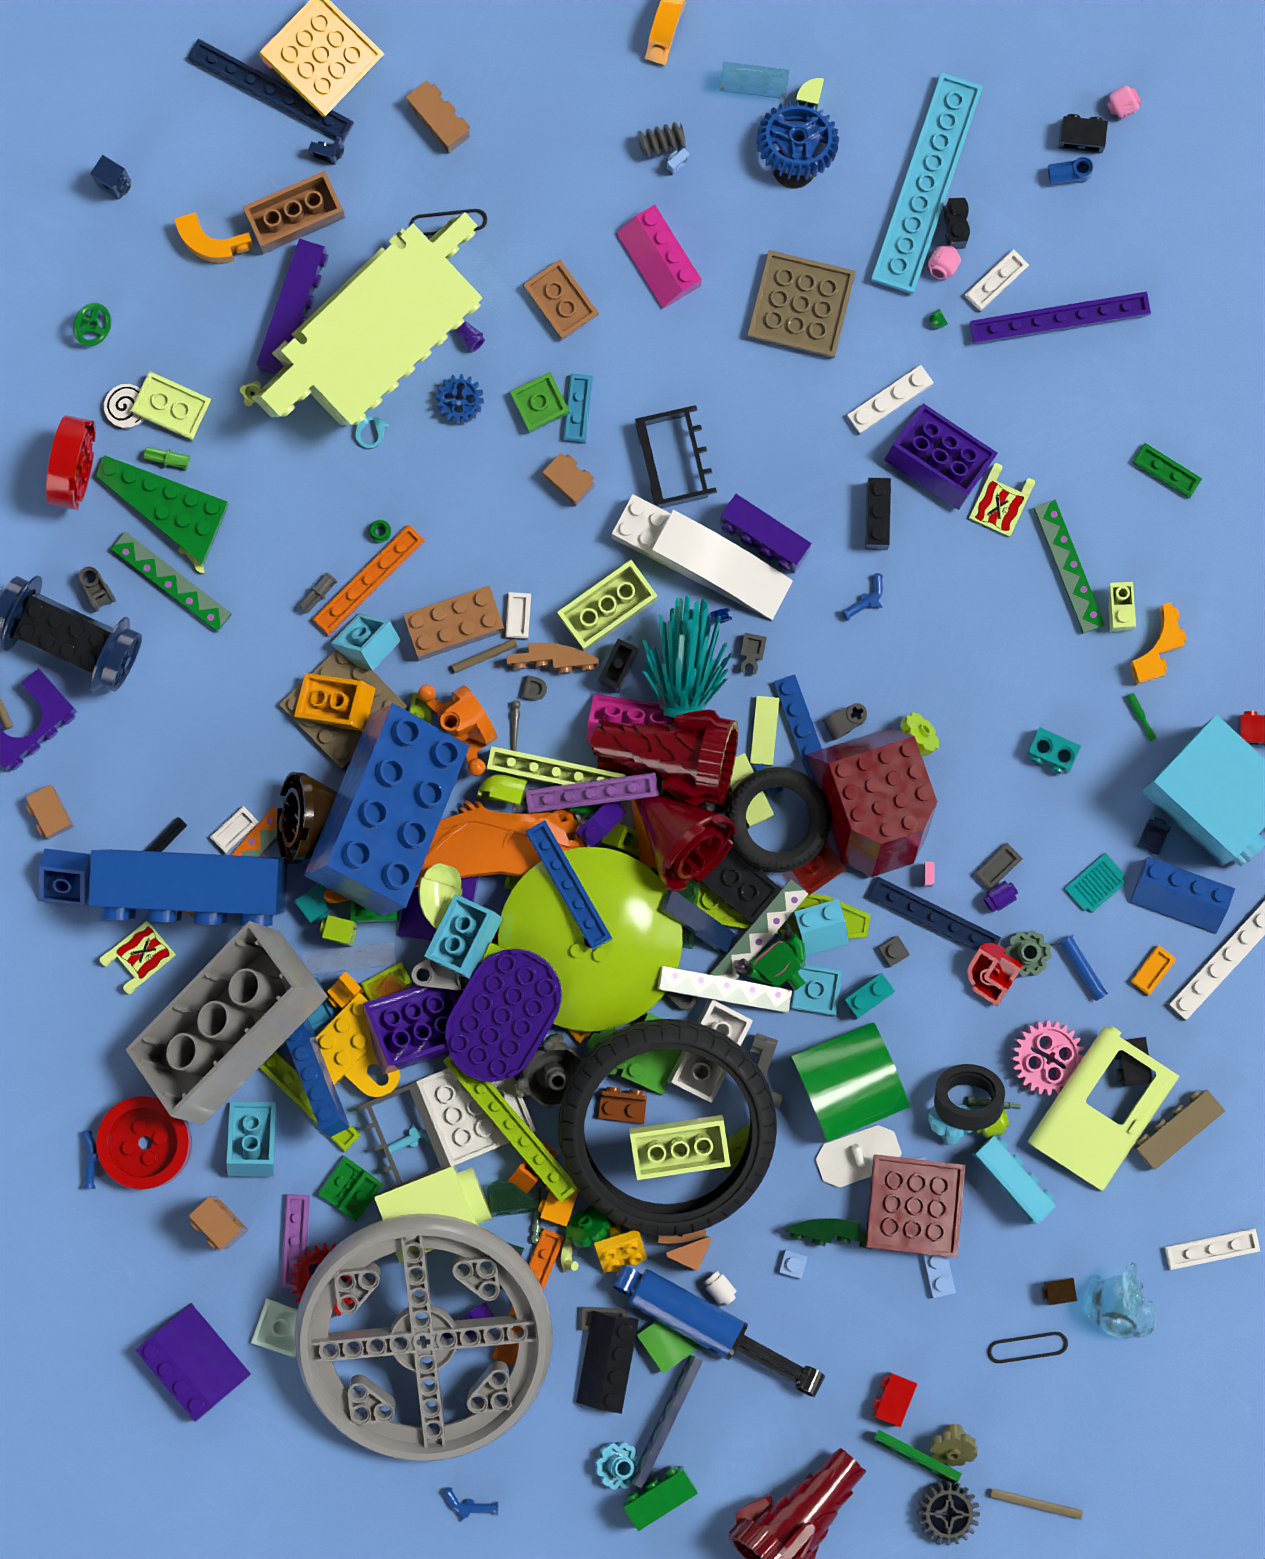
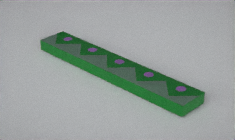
(1069, 566)
(171, 581)

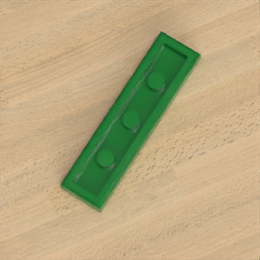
(916, 1456)

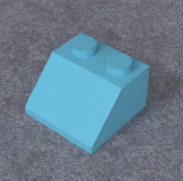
(366, 641)
(821, 927)

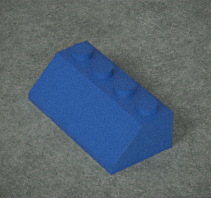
(1182, 895)

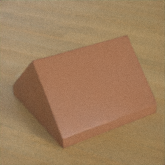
(691, 1253)

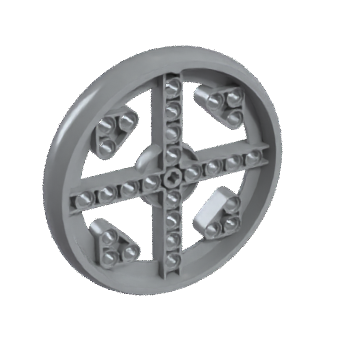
(373, 1428)

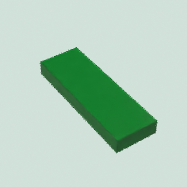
(1167, 470)

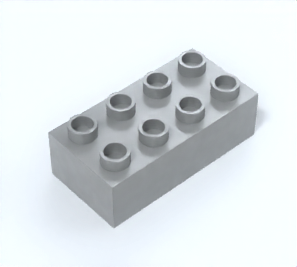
(226, 1023)

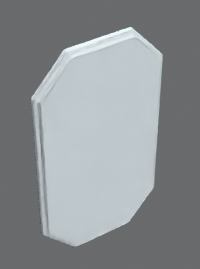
(852, 1156)

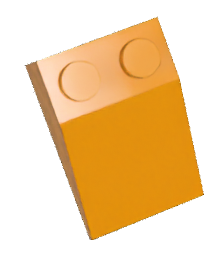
(335, 701)

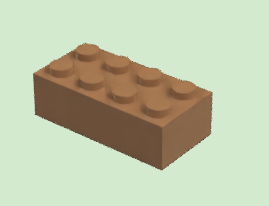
(294, 212)
(454, 623)

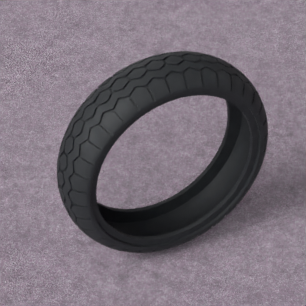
(683, 1216)

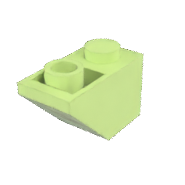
(1121, 607)

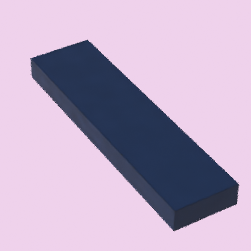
(697, 921)

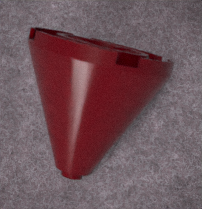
(684, 839)

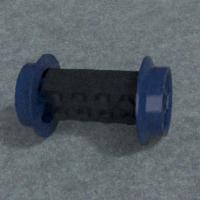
(67, 633)

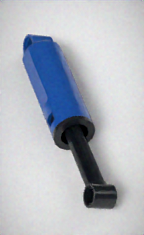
(707, 1324)

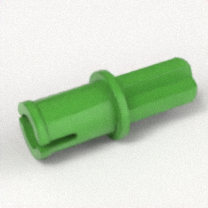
(167, 457)

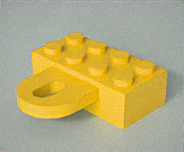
(350, 1051)

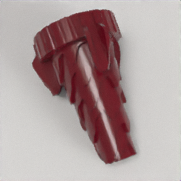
(690, 755)
(800, 1518)

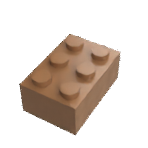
(217, 1223)

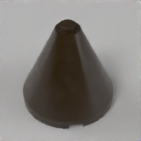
(303, 816)

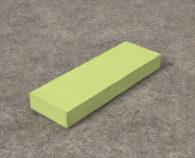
(764, 730)

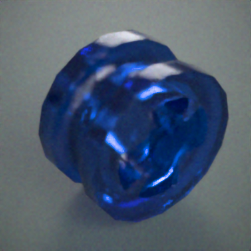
(723, 613)

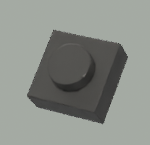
(894, 951)

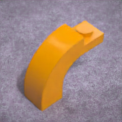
(663, 30)
(206, 247)

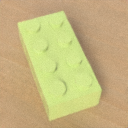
(607, 606)
(679, 1147)

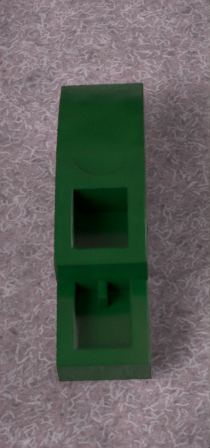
(824, 1228)

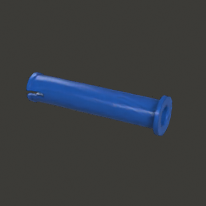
(1083, 967)

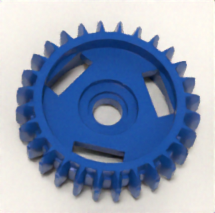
(798, 154)

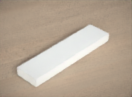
(1212, 1249)

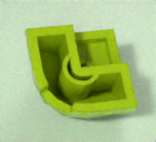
(503, 789)

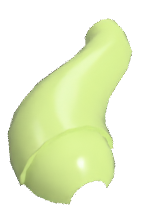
(437, 891)

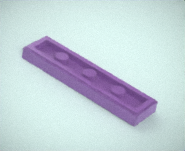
(294, 1235)

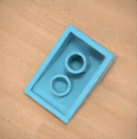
(251, 1139)

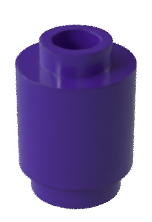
(1000, 896)

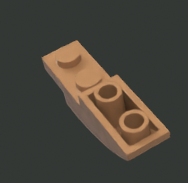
(562, 656)

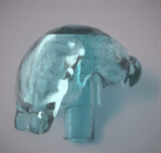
(1120, 1305)

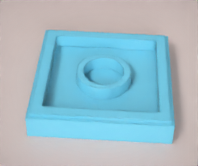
(819, 992)

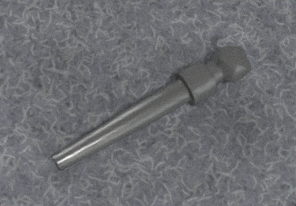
(515, 715)

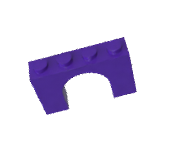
(55, 712)

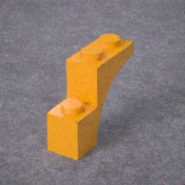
(1170, 639)

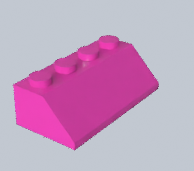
(659, 256)
(624, 712)

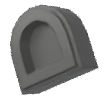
(534, 688)

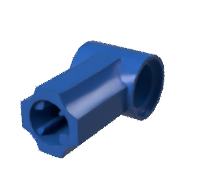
(1067, 171)

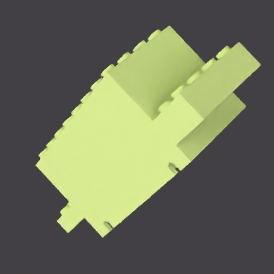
(375, 326)

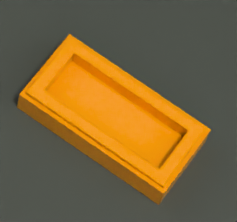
(1153, 970)

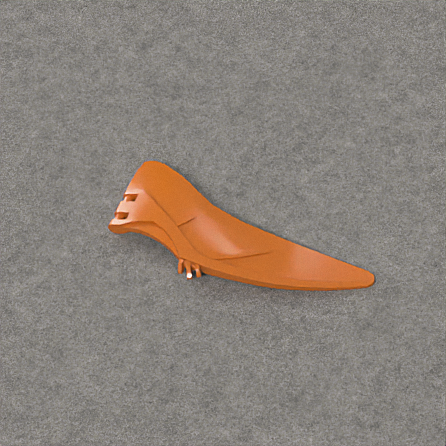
(490, 842)

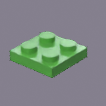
(540, 402)

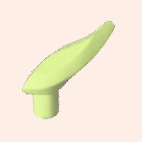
(566, 1257)

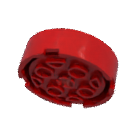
(70, 462)
(120, 1147)

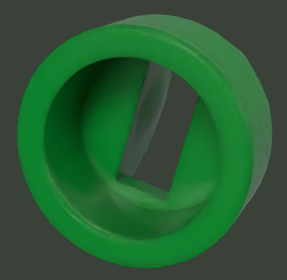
(937, 319)

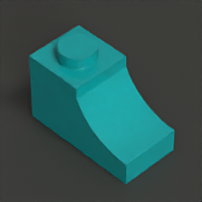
(314, 905)

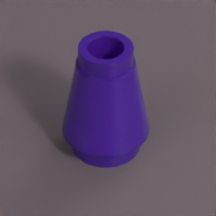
(470, 336)

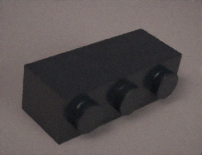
(878, 513)

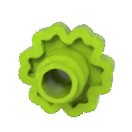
(923, 732)

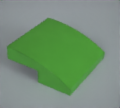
(666, 1345)

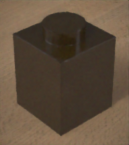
(1059, 1291)

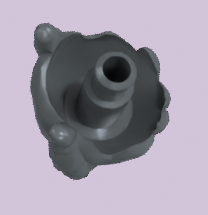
(548, 1072)

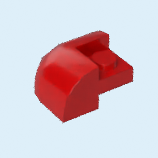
(992, 972)

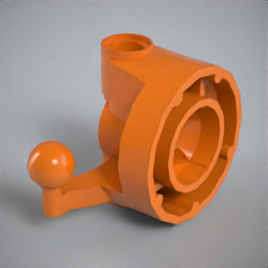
(464, 720)

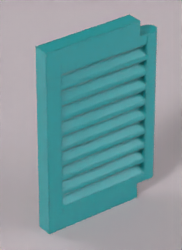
(1096, 884)

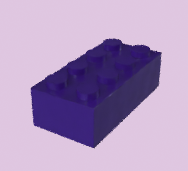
(764, 533)

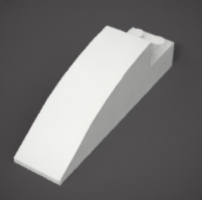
(701, 556)

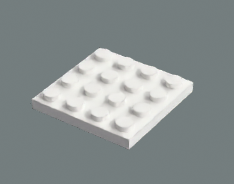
(461, 1121)

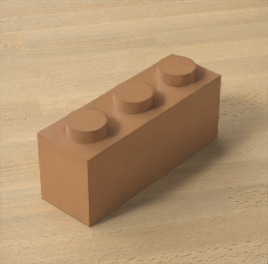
(438, 116)

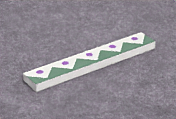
(761, 930)
(724, 989)

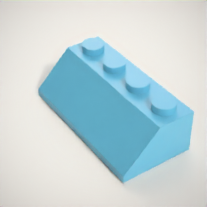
(1013, 1179)

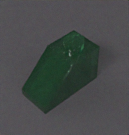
(509, 1200)

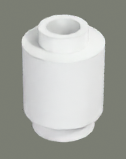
(720, 1289)

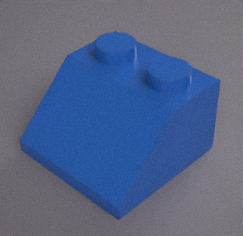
(64, 877)

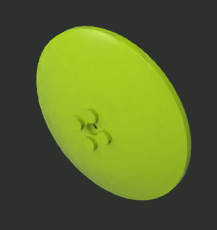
(621, 976)

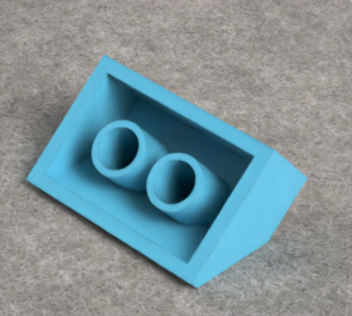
(463, 936)

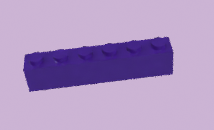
(293, 301)

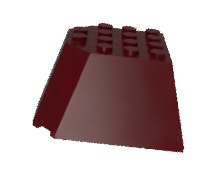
(876, 799)

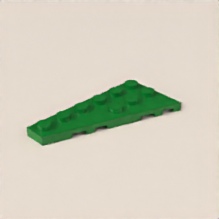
(176, 509)

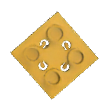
(620, 1249)

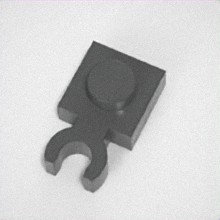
(752, 649)

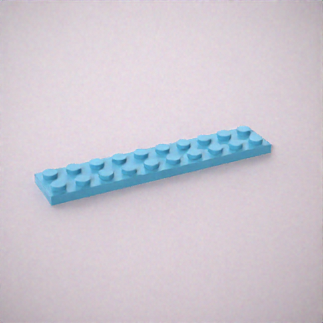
(927, 183)

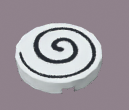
(119, 405)

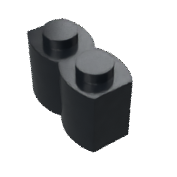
(957, 225)

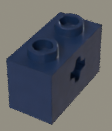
(111, 177)

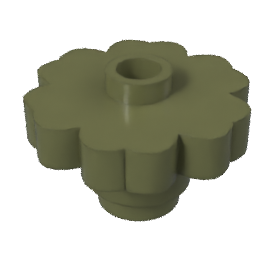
(953, 1446)

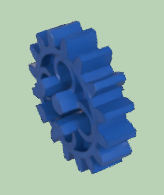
(469, 391)

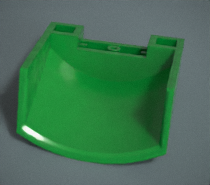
(851, 1081)

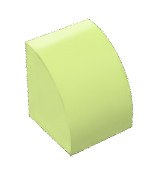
(810, 92)

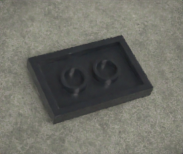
(742, 886)

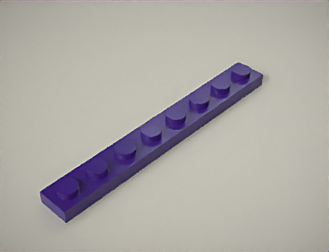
(1060, 317)

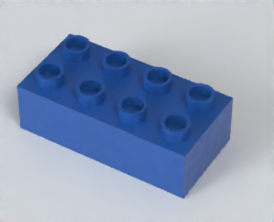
(387, 810)
(187, 882)

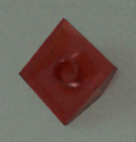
(819, 870)

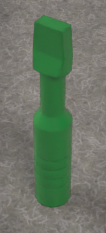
(1141, 716)

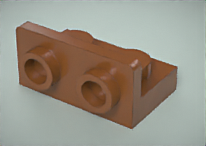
(622, 1106)

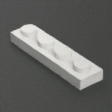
(890, 399)

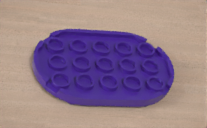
(503, 1015)

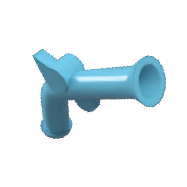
(411, 1139)

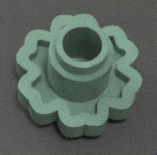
(1040, 952)

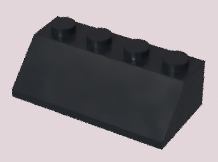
(607, 1361)

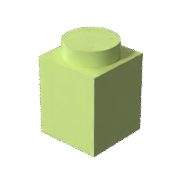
(440, 1193)

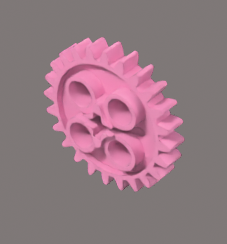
(1038, 1075)

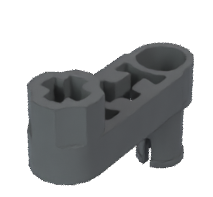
(765, 1047)

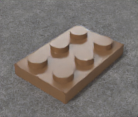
(561, 299)

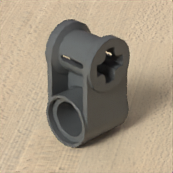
(98, 591)
(842, 723)

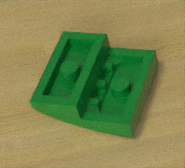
(350, 1188)

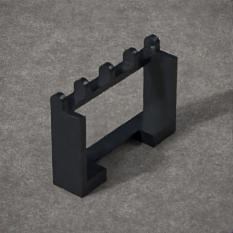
(649, 459)

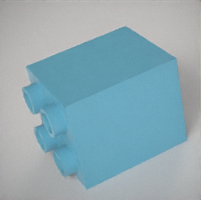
(1215, 793)

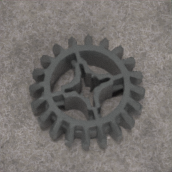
(948, 1524)

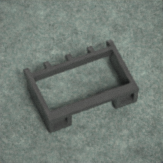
(427, 1122)

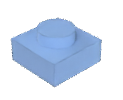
(677, 160)
(793, 1264)

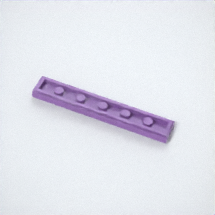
(592, 792)

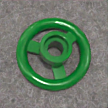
(88, 322)

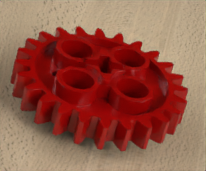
(303, 1275)

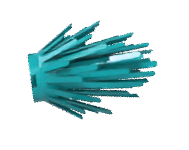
(688, 675)

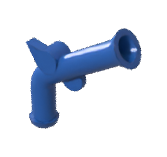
(867, 600)
(91, 1159)
(468, 1507)

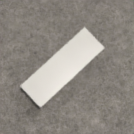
(997, 280)

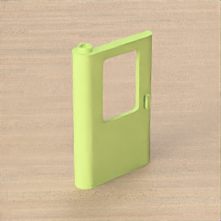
(1082, 1135)

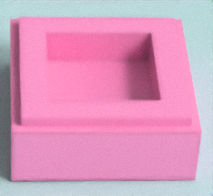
(928, 874)

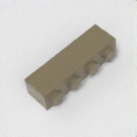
(1179, 1129)

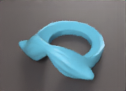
(380, 426)

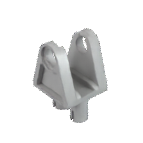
(439, 977)

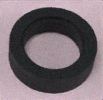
(970, 1075)

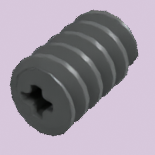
(661, 139)

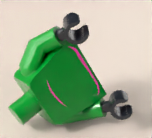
(778, 962)

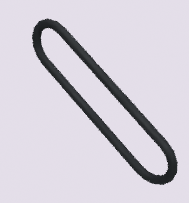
(449, 213)
(1031, 1356)

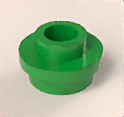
(380, 524)

